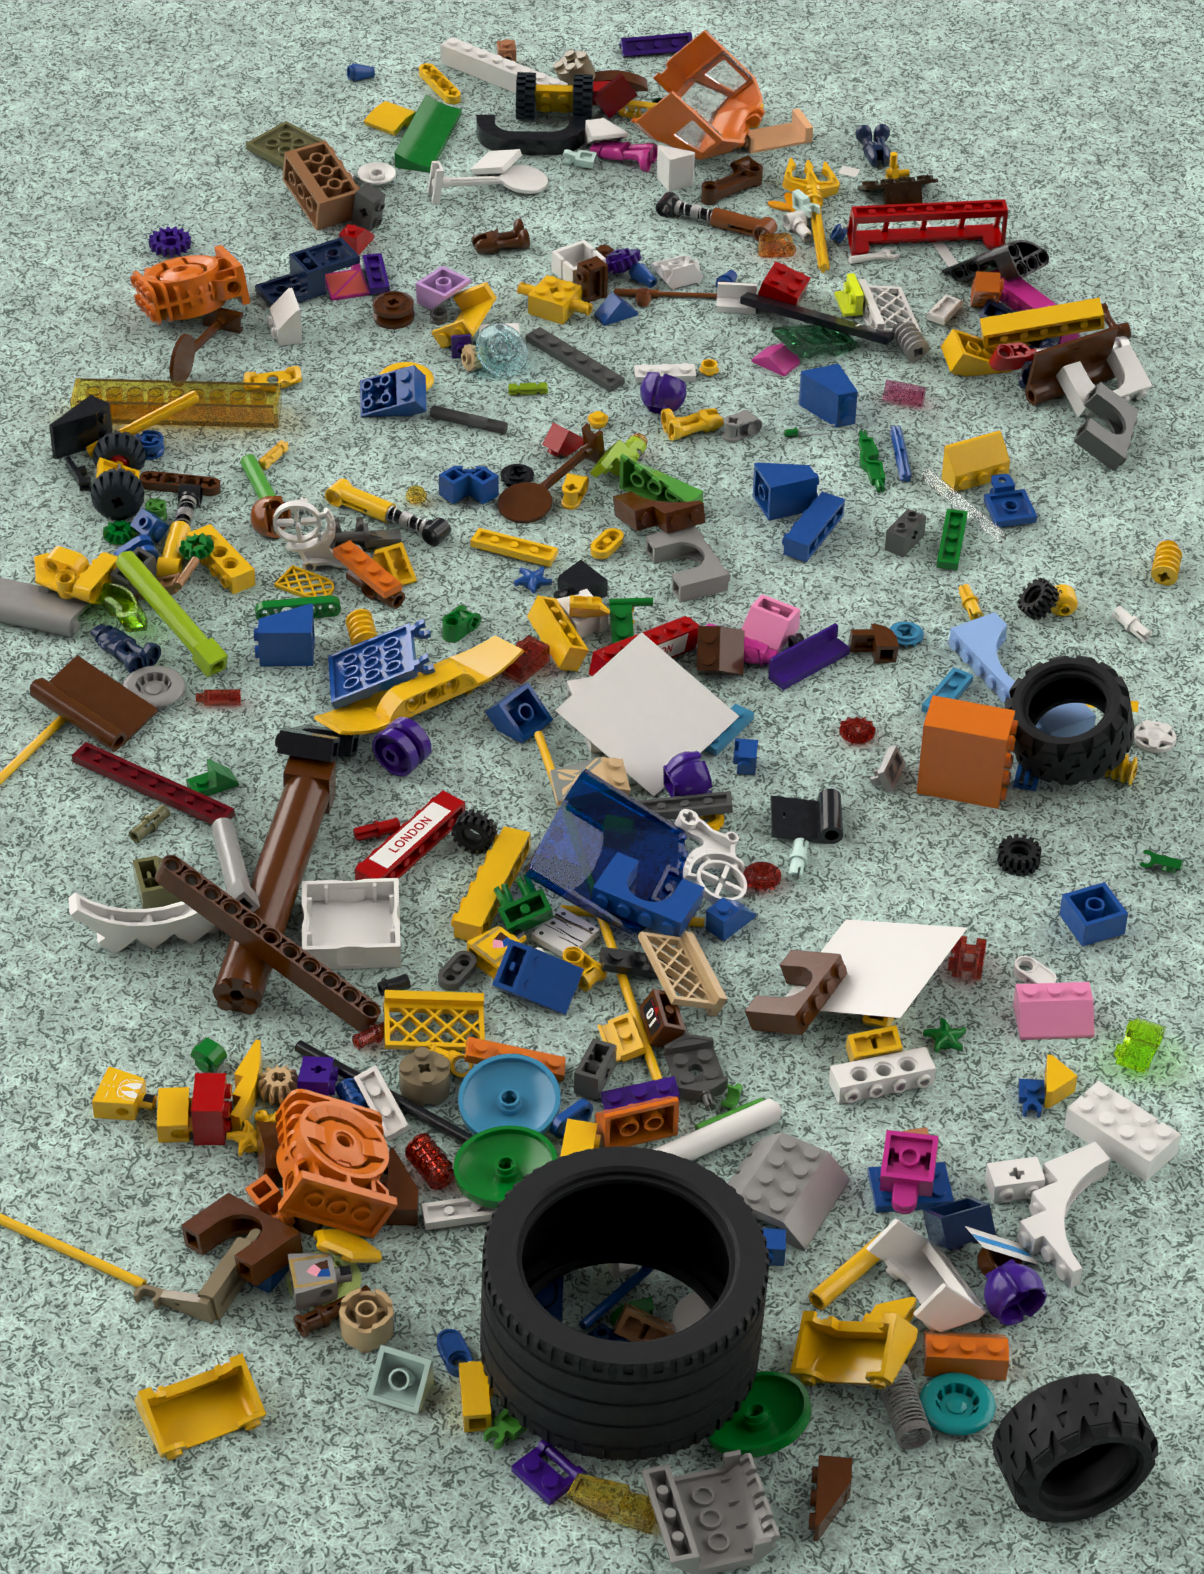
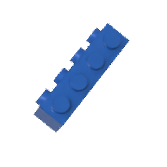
(813, 526)

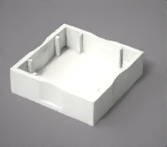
(352, 922)

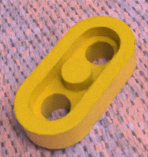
(606, 543)

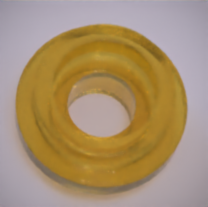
(416, 494)

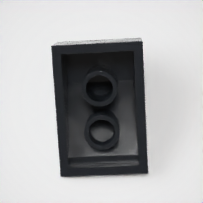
(80, 427)

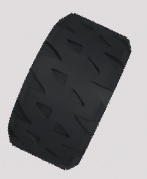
(1080, 756)
(1074, 1448)

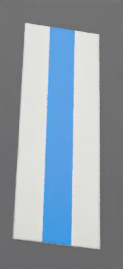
(1001, 1245)

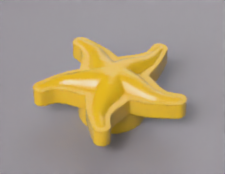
(246, 1138)

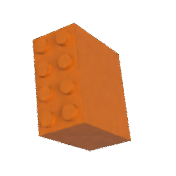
(966, 752)

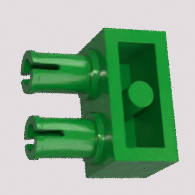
(525, 911)

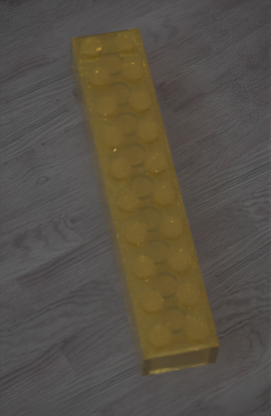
(218, 405)

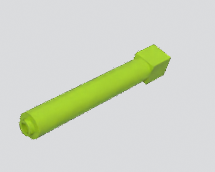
(206, 652)

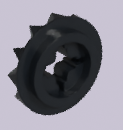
(524, 474)

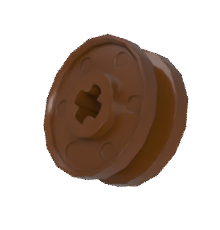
(393, 310)

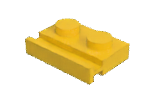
(624, 1034)

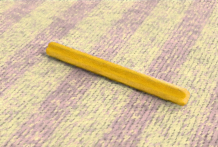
(155, 416)

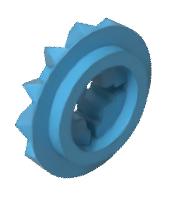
(904, 628)

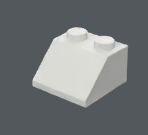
(285, 319)

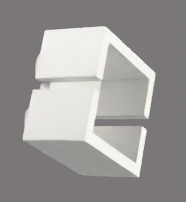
(565, 259)

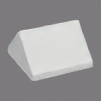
(675, 167)

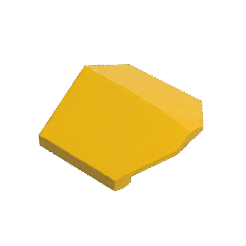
(396, 562)
(587, 607)

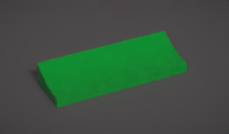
(426, 135)

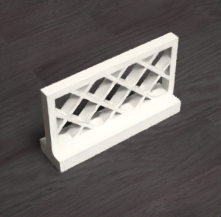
(873, 311)

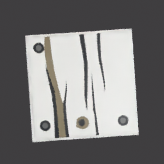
(564, 932)

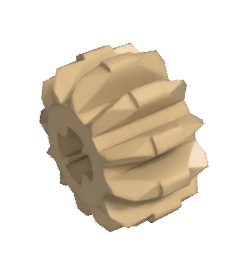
(277, 1084)

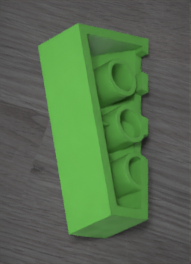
(654, 484)

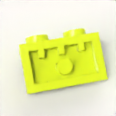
(851, 297)

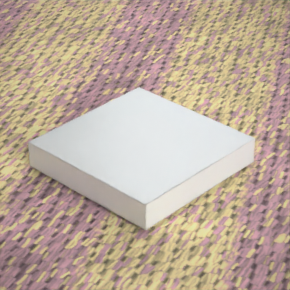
(496, 162)

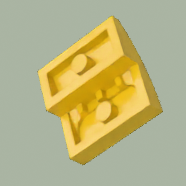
(389, 118)

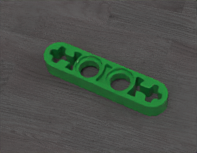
(324, 601)

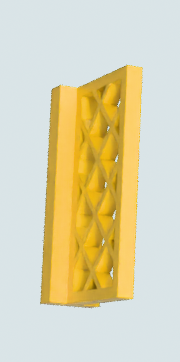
(432, 1004)

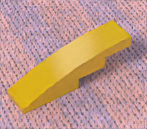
(246, 1089)

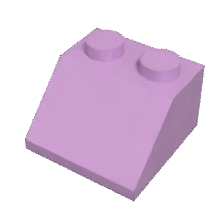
(439, 287)

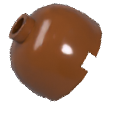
(263, 514)

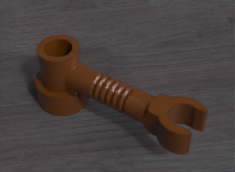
(1123, 328)

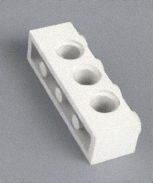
(882, 1075)

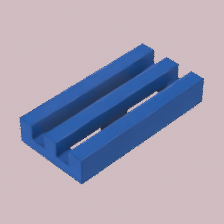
(1024, 785)

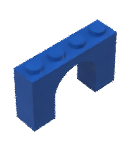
(664, 916)

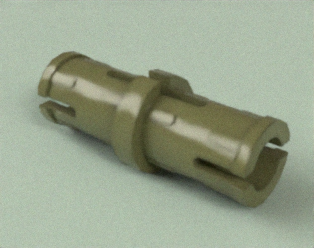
(157, 815)

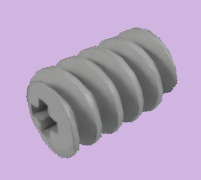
(910, 340)

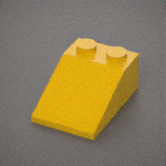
(967, 355)

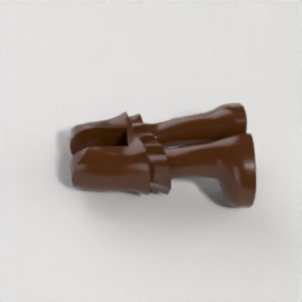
(493, 240)

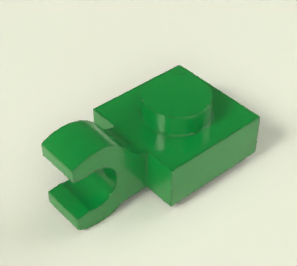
(1168, 863)

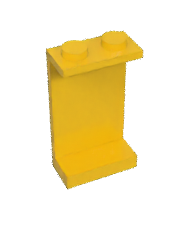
(474, 307)

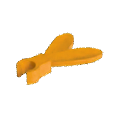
(788, 206)

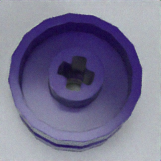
(401, 746)

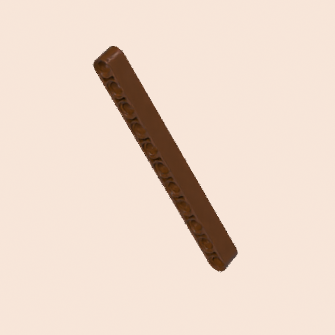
(267, 943)

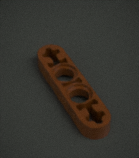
(151, 479)

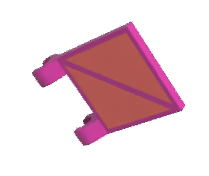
(346, 284)

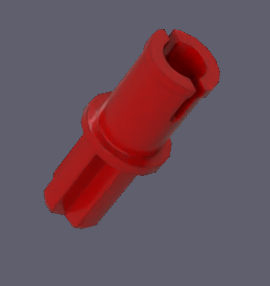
(376, 829)

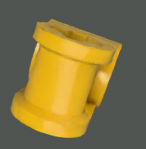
(574, 490)
(592, 968)

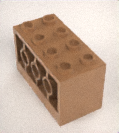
(320, 184)

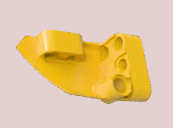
(73, 575)

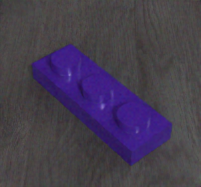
(375, 273)
(639, 1093)

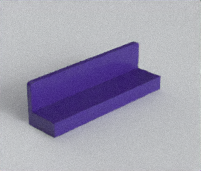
(654, 44)
(807, 657)

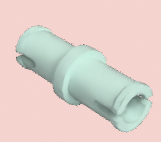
(798, 860)

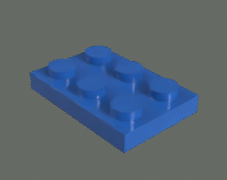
(941, 1190)

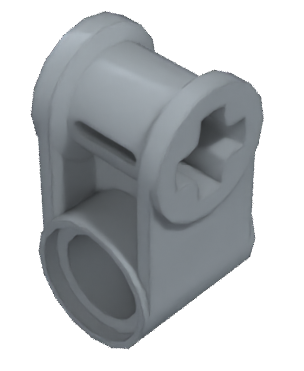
(741, 426)

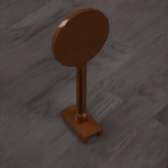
(185, 347)
(532, 501)

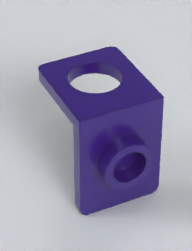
(458, 343)

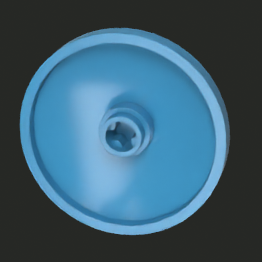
(509, 1092)

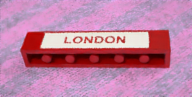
(672, 637)
(412, 839)

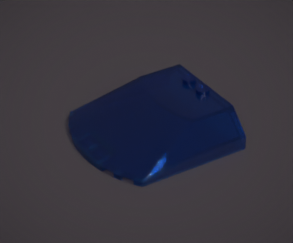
(587, 834)

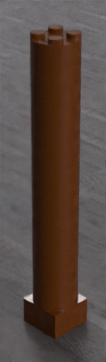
(278, 875)

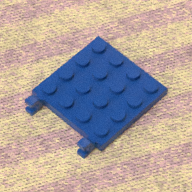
(377, 664)

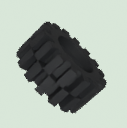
(1038, 599)
(478, 823)
(1022, 846)

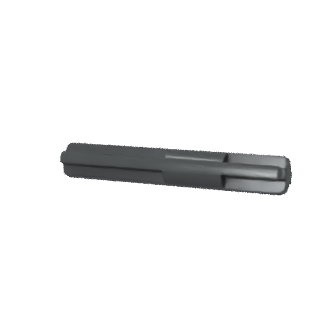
(468, 419)

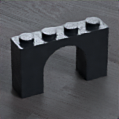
(316, 743)

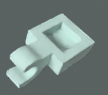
(582, 158)
(802, 202)

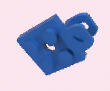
(1004, 496)

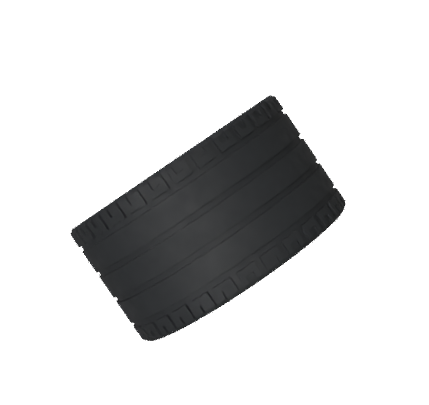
(617, 1394)

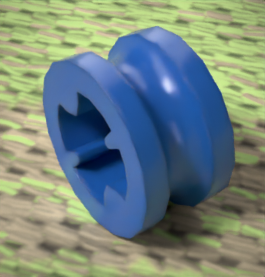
(838, 233)

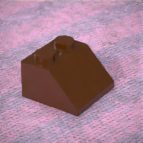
(720, 650)

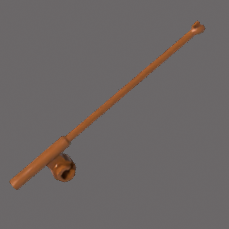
(644, 295)

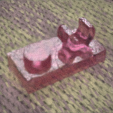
(904, 393)

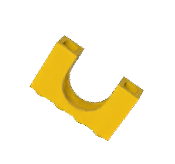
(475, 1396)

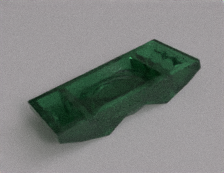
(814, 340)

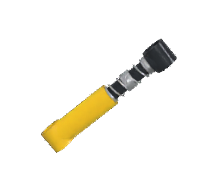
(345, 494)
(171, 560)

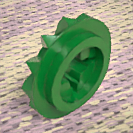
(119, 538)
(200, 551)

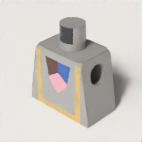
(315, 1278)

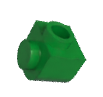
(208, 1055)

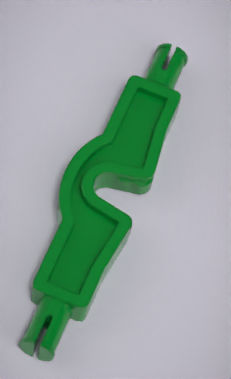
(867, 462)

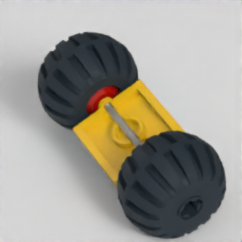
(117, 483)

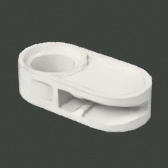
(1037, 974)

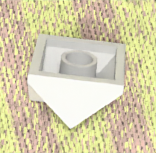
(603, 130)

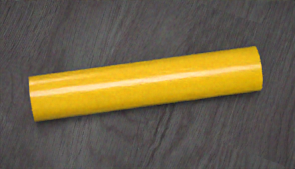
(843, 1277)

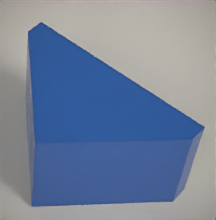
(614, 310)

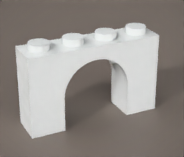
(1127, 369)

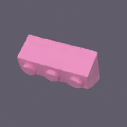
(1054, 1010)

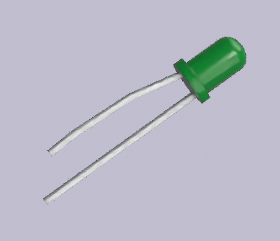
(794, 432)

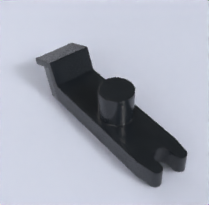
(77, 473)

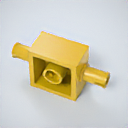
(554, 299)

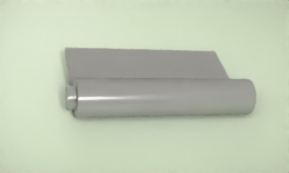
(39, 608)

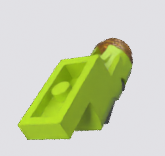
(610, 461)

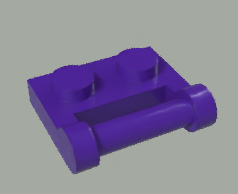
(541, 1476)

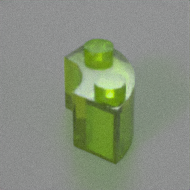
(123, 605)
(1140, 1044)

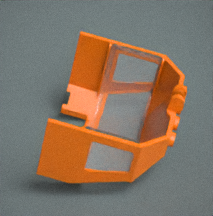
(708, 101)

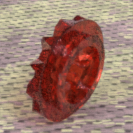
(849, 733)
(762, 869)

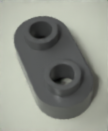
(453, 974)

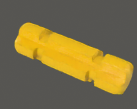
(273, 454)

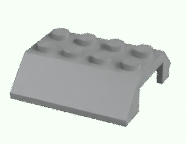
(790, 1185)
(713, 1516)

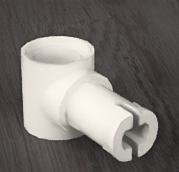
(798, 223)

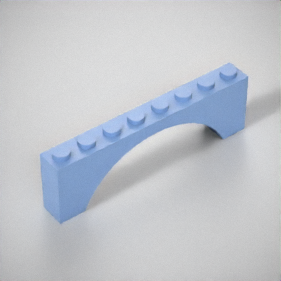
(978, 647)

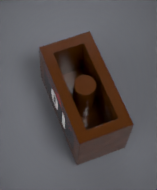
(661, 1019)

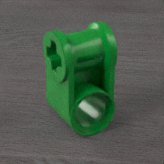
(459, 624)

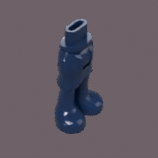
(119, 643)

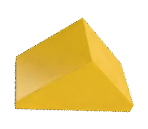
(1059, 1081)

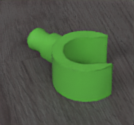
(732, 1096)

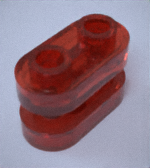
(958, 964)

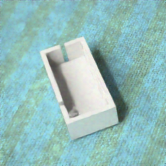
(1122, 1130)

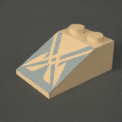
(609, 769)

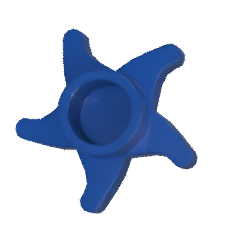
(532, 580)

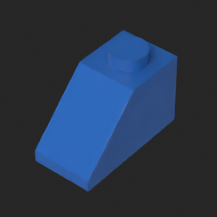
(727, 917)

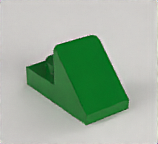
(214, 781)

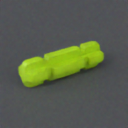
(528, 388)

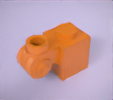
(266, 1197)

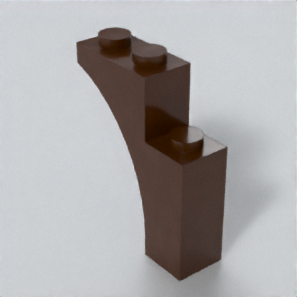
(647, 513)

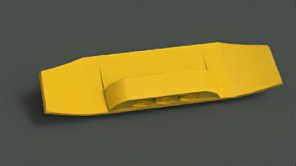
(451, 678)

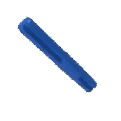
(900, 453)

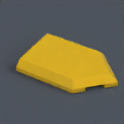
(350, 1245)

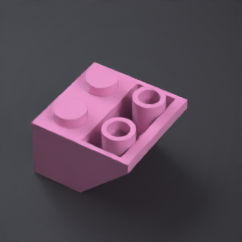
(771, 622)

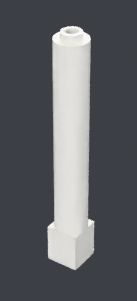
(725, 1131)

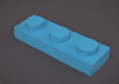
(950, 687)
(732, 731)

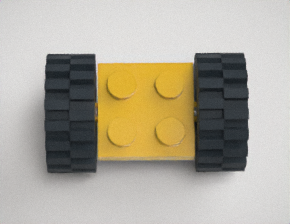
(553, 97)

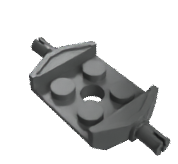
(695, 1053)

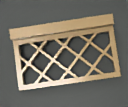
(693, 965)

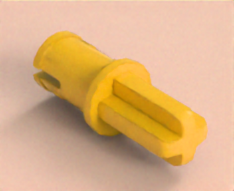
(970, 602)

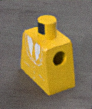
(121, 1096)

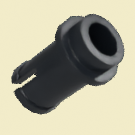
(397, 983)

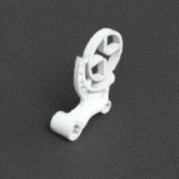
(311, 549)
(716, 852)

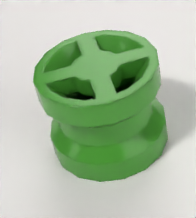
(157, 507)

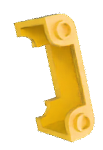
(851, 1350)
(201, 1408)

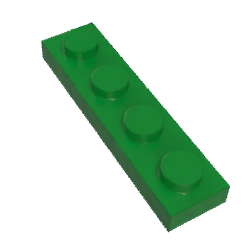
(952, 539)

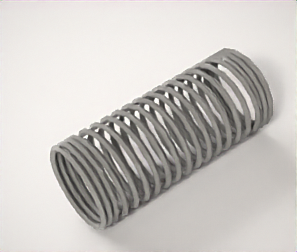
(911, 1425)

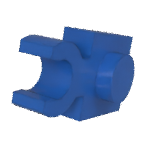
(1032, 1094)

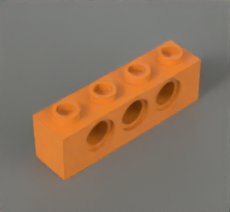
(984, 287)

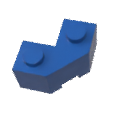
(459, 483)

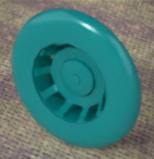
(956, 1411)

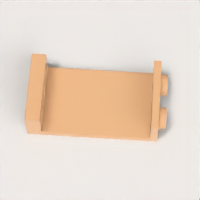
(779, 136)

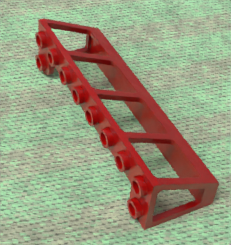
(989, 233)

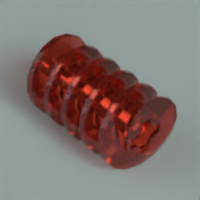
(430, 1161)

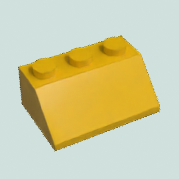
(975, 461)

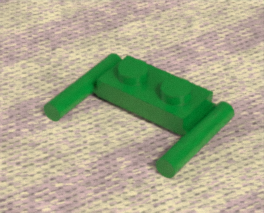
(621, 616)

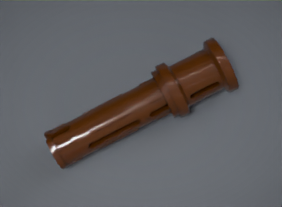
(319, 1316)

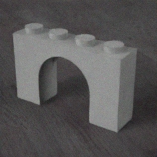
(689, 543)

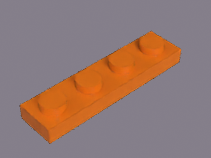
(367, 569)
(479, 1050)

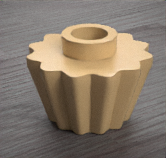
(469, 358)

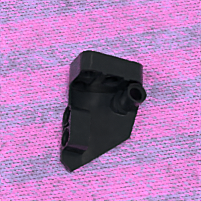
(1013, 260)

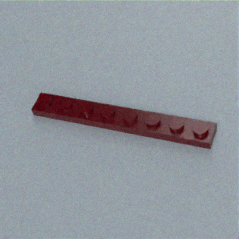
(151, 784)

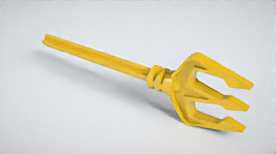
(816, 191)

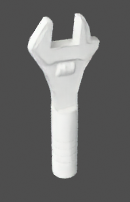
(883, 254)

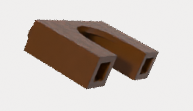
(794, 1013)
(235, 1217)

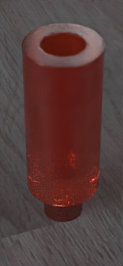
(220, 697)

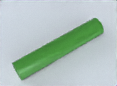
(256, 476)

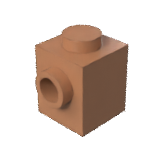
(507, 49)

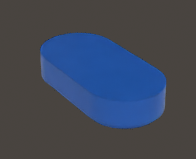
(580, 1111)

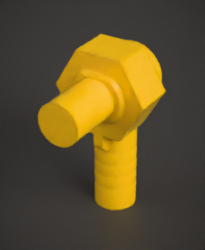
(893, 171)

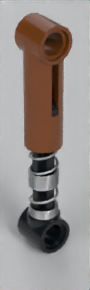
(672, 205)

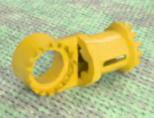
(453, 1057)

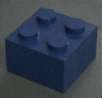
(947, 1222)

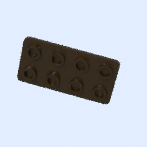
(904, 191)

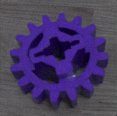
(170, 241)
(622, 260)

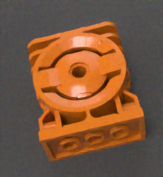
(189, 286)
(332, 1163)

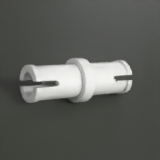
(1131, 624)

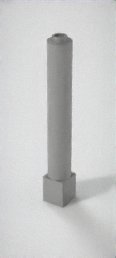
(233, 864)

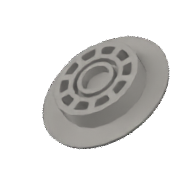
(156, 685)

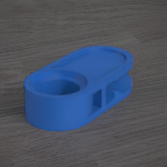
(452, 1348)

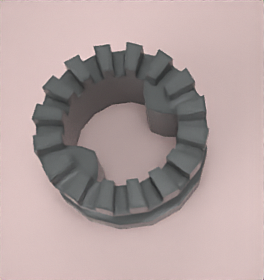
(438, 316)

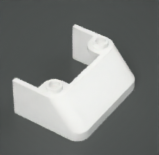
(930, 1275)

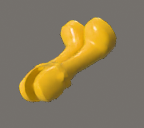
(679, 427)

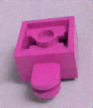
(908, 1168)

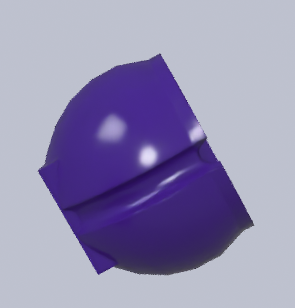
(662, 392)
(686, 775)
(1013, 1292)

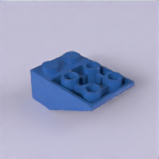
(394, 393)
(537, 977)

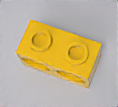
(873, 1043)

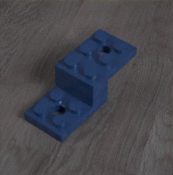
(309, 271)

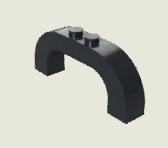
(531, 141)

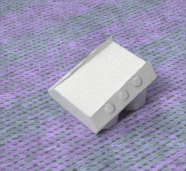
(678, 271)

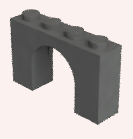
(1120, 418)

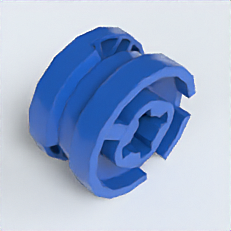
(152, 443)

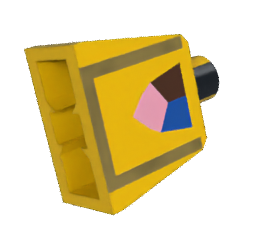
(491, 947)

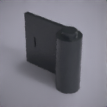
(808, 819)

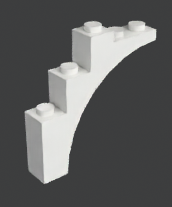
(150, 926)
(1045, 1229)

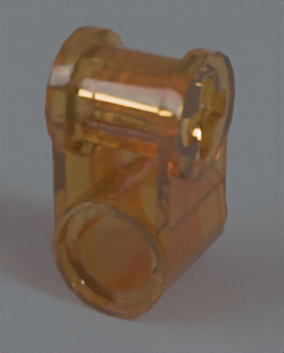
(773, 245)

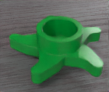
(945, 1036)

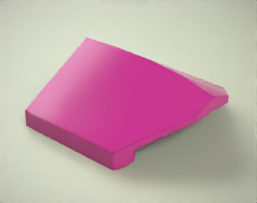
(777, 359)

